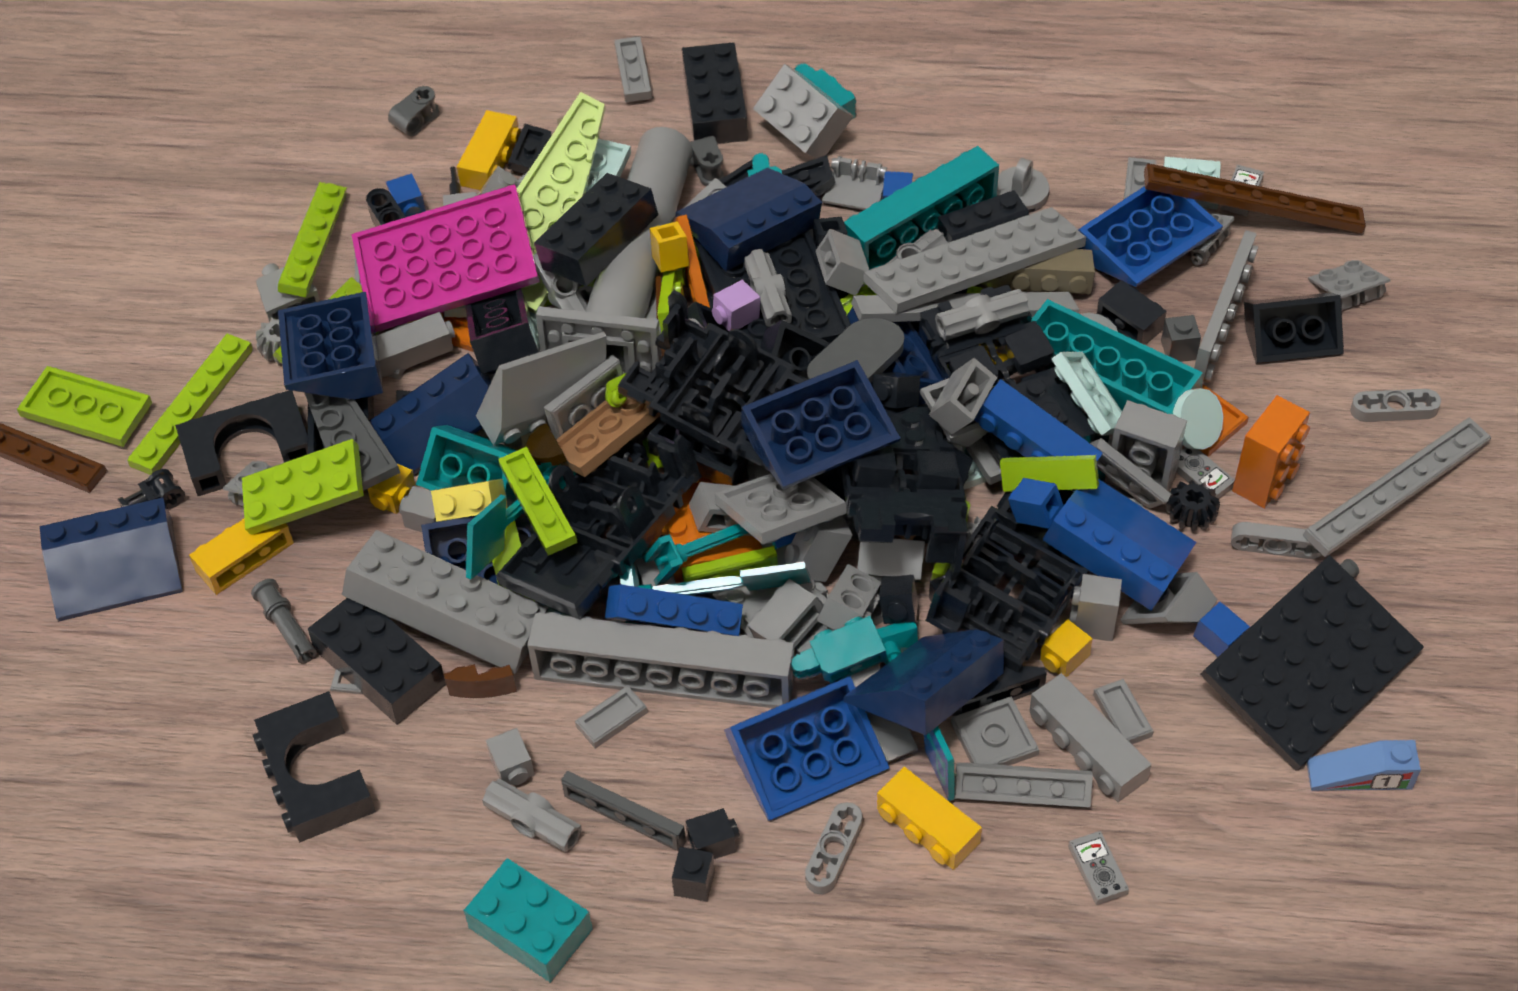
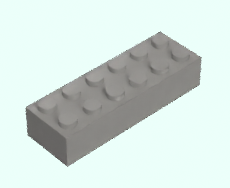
(441, 600)

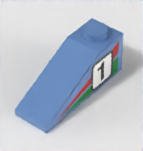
(1366, 767)

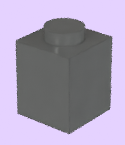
(1181, 338)

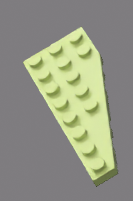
(559, 177)

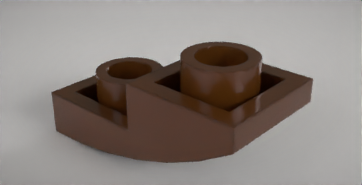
(467, 683)

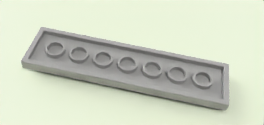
(973, 259)

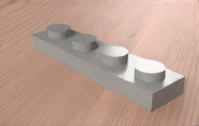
(1023, 784)

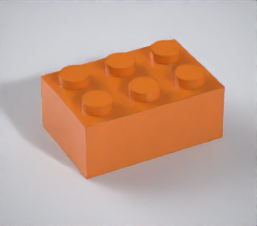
(1271, 452)

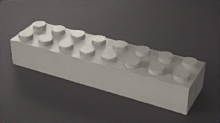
(661, 660)

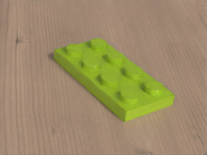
(85, 406)
(302, 486)

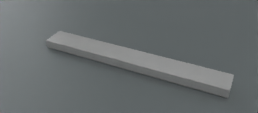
(874, 307)
(1396, 487)

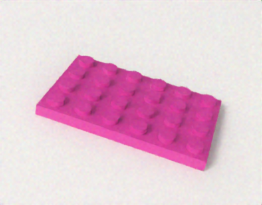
(445, 258)

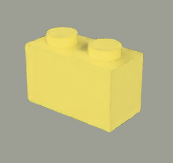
(465, 499)

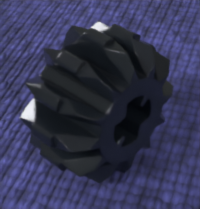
(1192, 505)

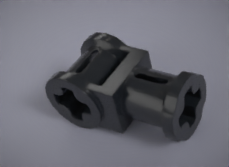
(153, 489)

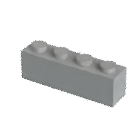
(1089, 738)

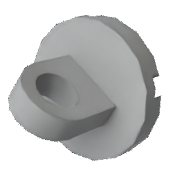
(1027, 182)

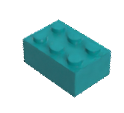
(461, 459)
(528, 920)

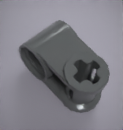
(414, 114)
(707, 159)

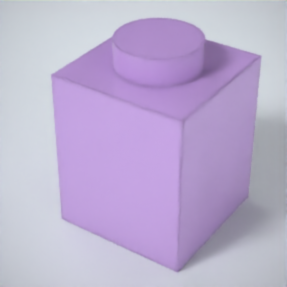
(736, 306)

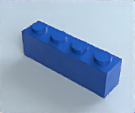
(1029, 427)
(673, 610)

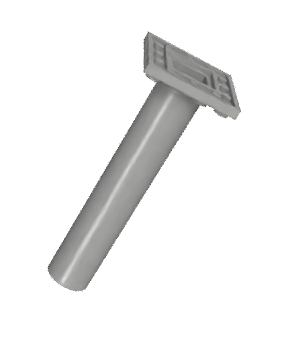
(626, 284)

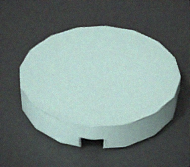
(1203, 417)

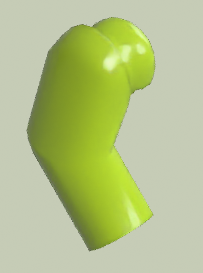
(611, 393)

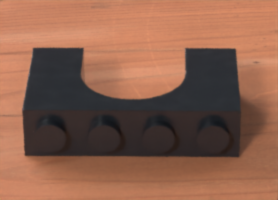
(206, 436)
(309, 807)

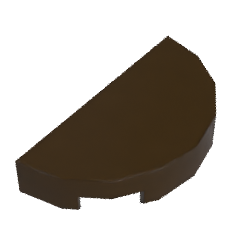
(545, 447)

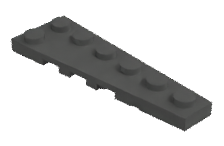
(343, 420)

